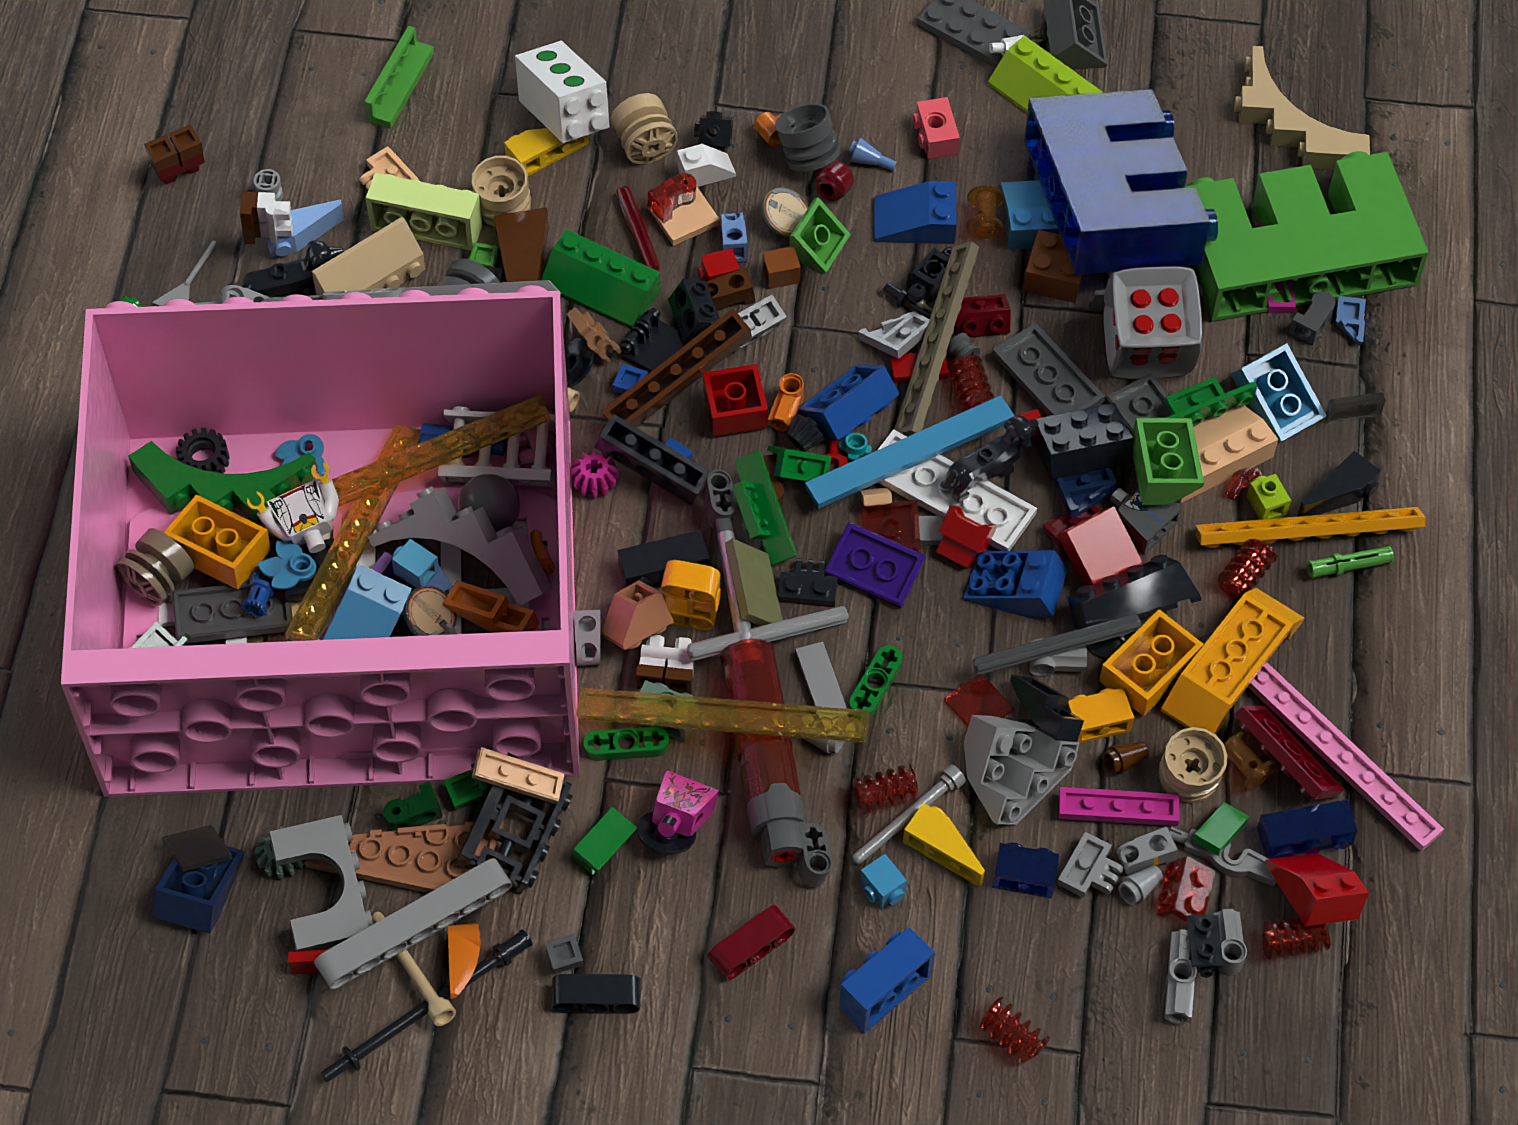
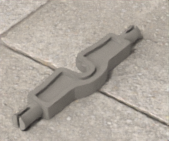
(1248, 864)

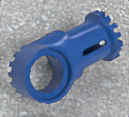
(258, 595)

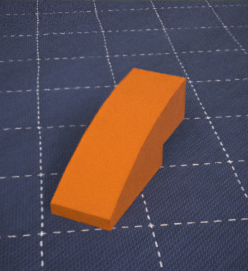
(489, 609)

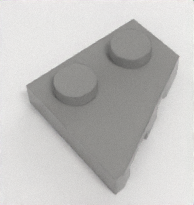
(897, 335)

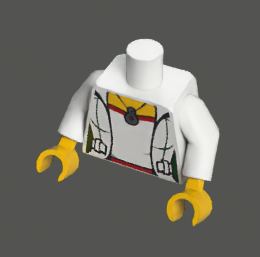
(302, 512)

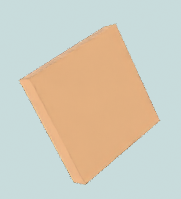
(689, 220)

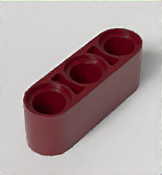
(751, 942)

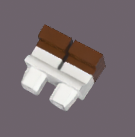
(264, 217)
(657, 659)

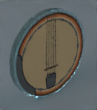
(426, 612)

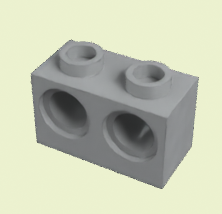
(762, 318)

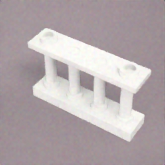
(537, 476)

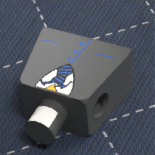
(1145, 523)

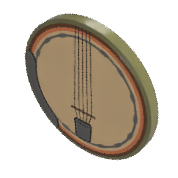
(783, 210)

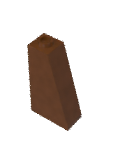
(522, 243)

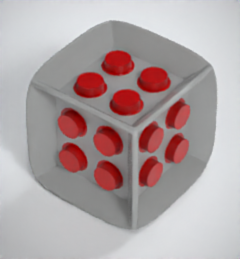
(1152, 322)

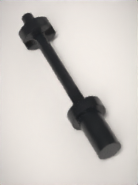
(901, 299)

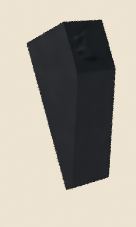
(1343, 487)

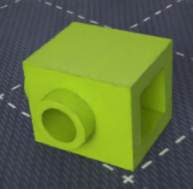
(1268, 497)

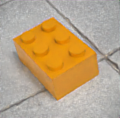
(219, 541)
(1150, 661)

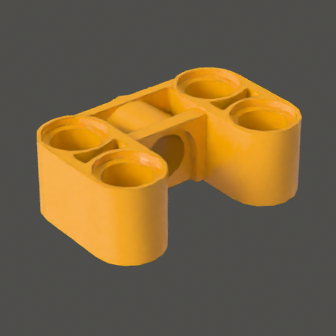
(691, 594)

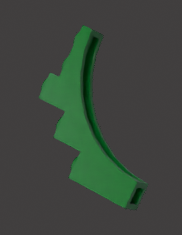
(178, 483)

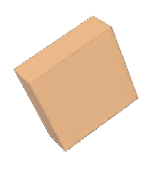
(876, 497)

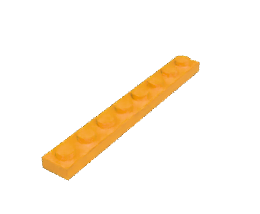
(1305, 526)

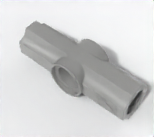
(1180, 992)

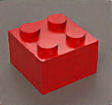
(735, 400)

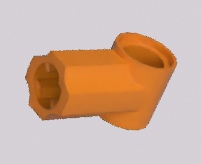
(786, 402)

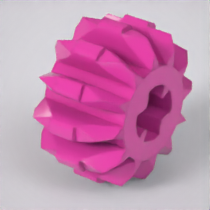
(594, 473)

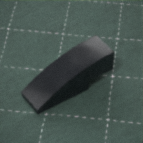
(1047, 708)

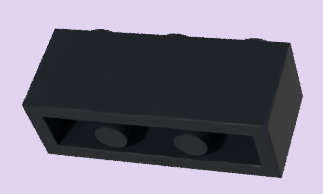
(648, 560)

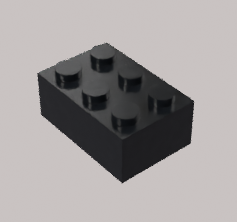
(1083, 441)

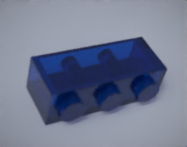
(1307, 829)

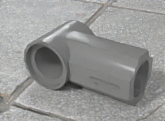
(1068, 660)
(1231, 941)

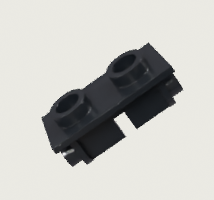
(1205, 943)

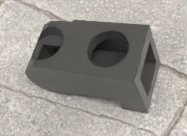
(1310, 326)

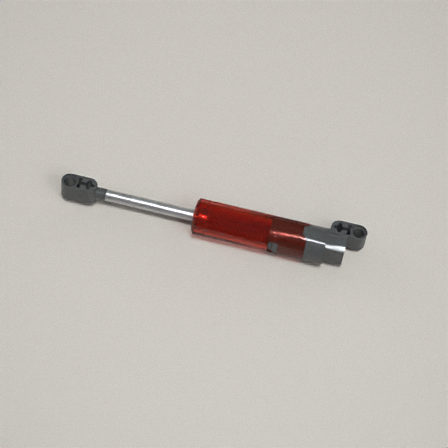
(765, 761)

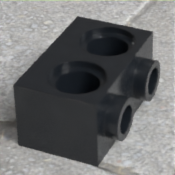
(692, 308)

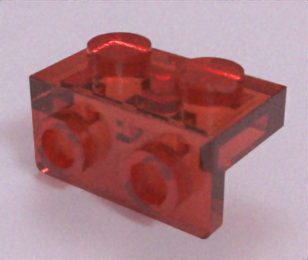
(1185, 888)

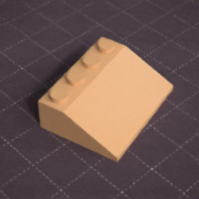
(1231, 444)

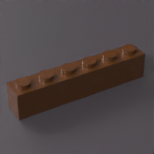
(680, 370)

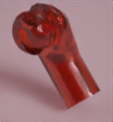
(1240, 480)

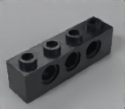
(652, 459)

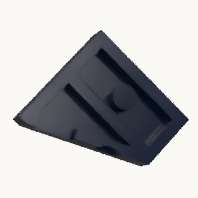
(1085, 490)

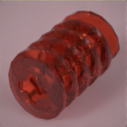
(970, 381)
(1246, 568)
(885, 787)
(1293, 934)
(1012, 1031)

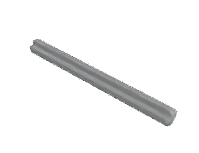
(770, 631)

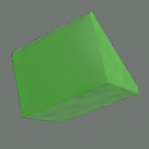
(818, 237)

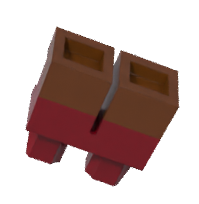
(184, 155)

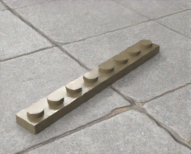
(936, 339)

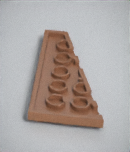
(412, 856)

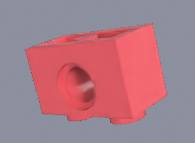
(936, 128)

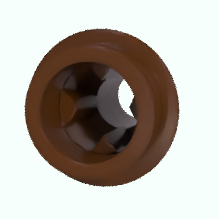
(1123, 757)

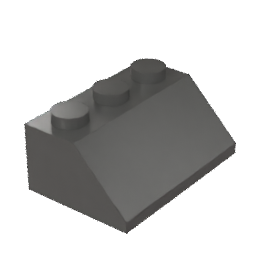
(1075, 33)

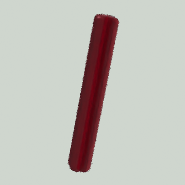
(637, 228)

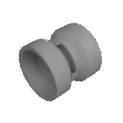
(268, 182)

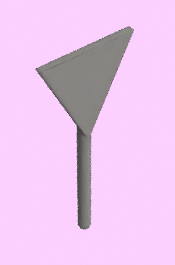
(183, 290)

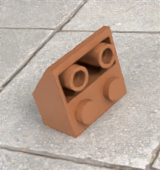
(635, 615)

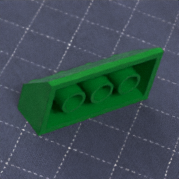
(601, 279)

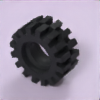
(204, 441)

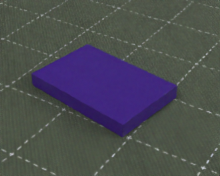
(875, 564)

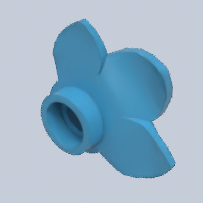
(294, 449)
(285, 567)

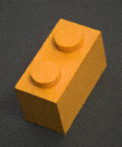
(1102, 713)

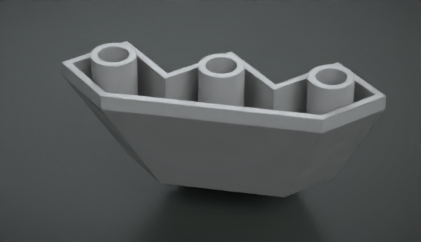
(1008, 781)

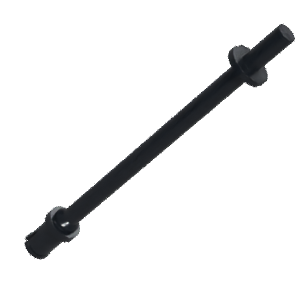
(500, 955)

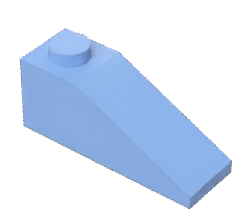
(308, 225)

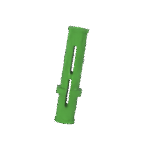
(1338, 564)

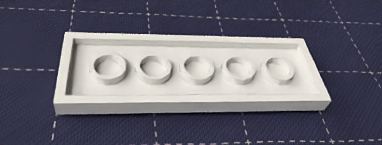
(984, 505)

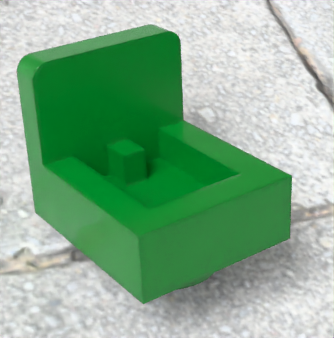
(464, 789)

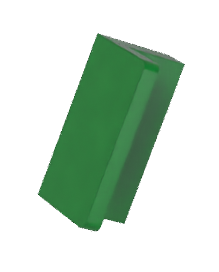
(799, 464)

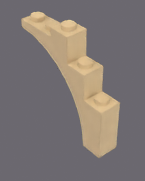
(1287, 125)

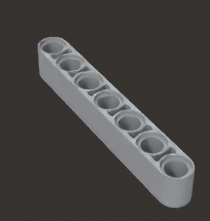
(412, 923)

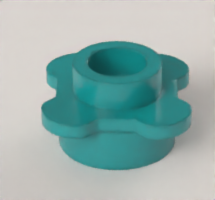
(855, 446)

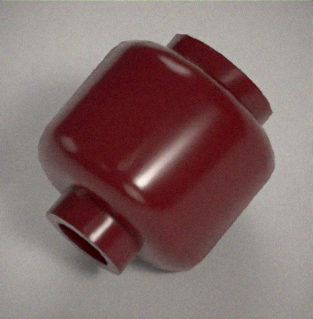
(834, 181)

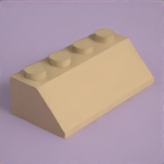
(375, 263)

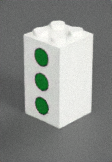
(562, 91)

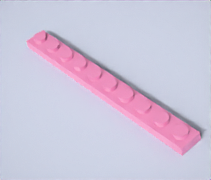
(1345, 758)

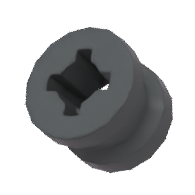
(961, 346)

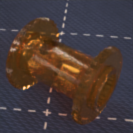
(985, 200)
(1247, 761)

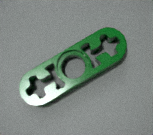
(876, 670)
(616, 735)

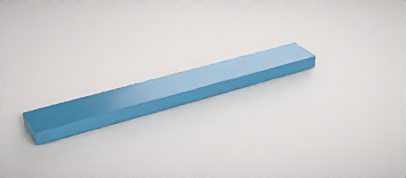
(908, 452)

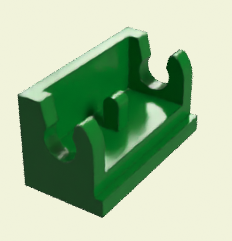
(603, 841)

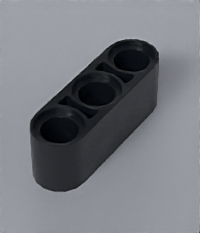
(596, 993)

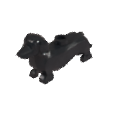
(292, 276)
(991, 459)

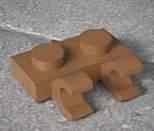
(593, 333)

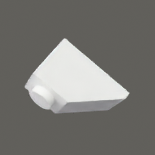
(705, 164)

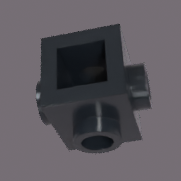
(722, 124)

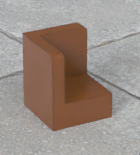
(781, 267)

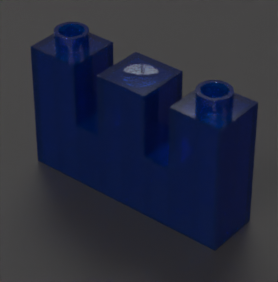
(1116, 182)

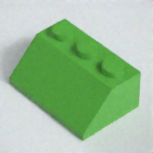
(1166, 459)

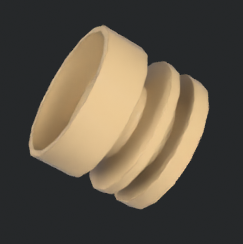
(644, 128)
(501, 187)
(1196, 750)

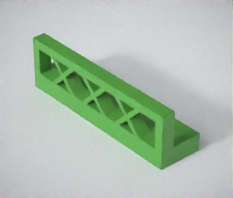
(397, 79)

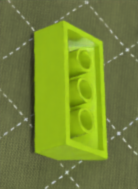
(1032, 73)

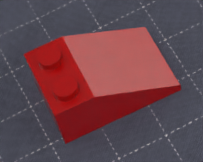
(1319, 888)

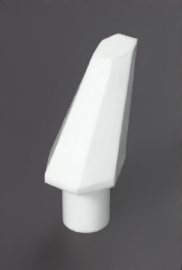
(1005, 44)

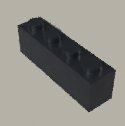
(1135, 591)

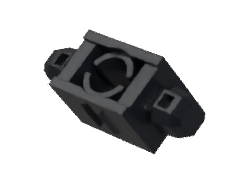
(934, 266)

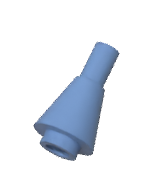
(866, 154)

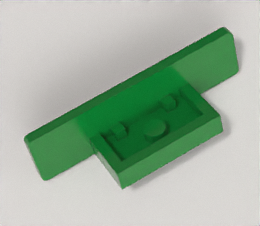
(1207, 400)
(761, 508)

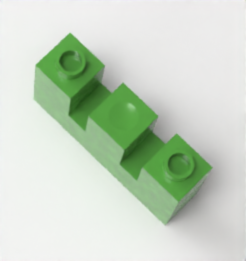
(1356, 252)

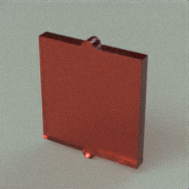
(978, 698)

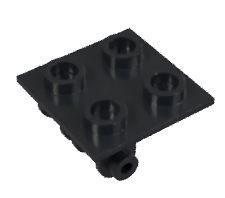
(651, 341)

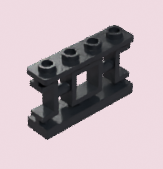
(494, 813)

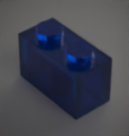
(1026, 870)

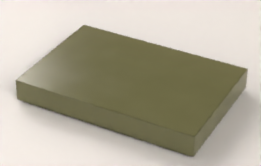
(753, 583)

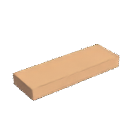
(518, 775)

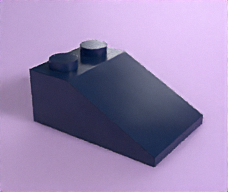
(196, 895)

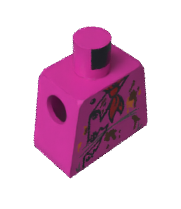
(683, 805)

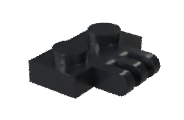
(808, 586)

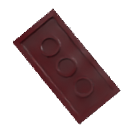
(1293, 756)

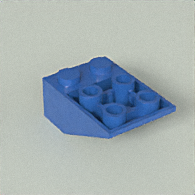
(1017, 581)

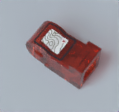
(671, 195)

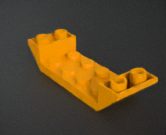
(1230, 661)

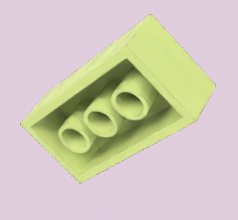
(431, 210)

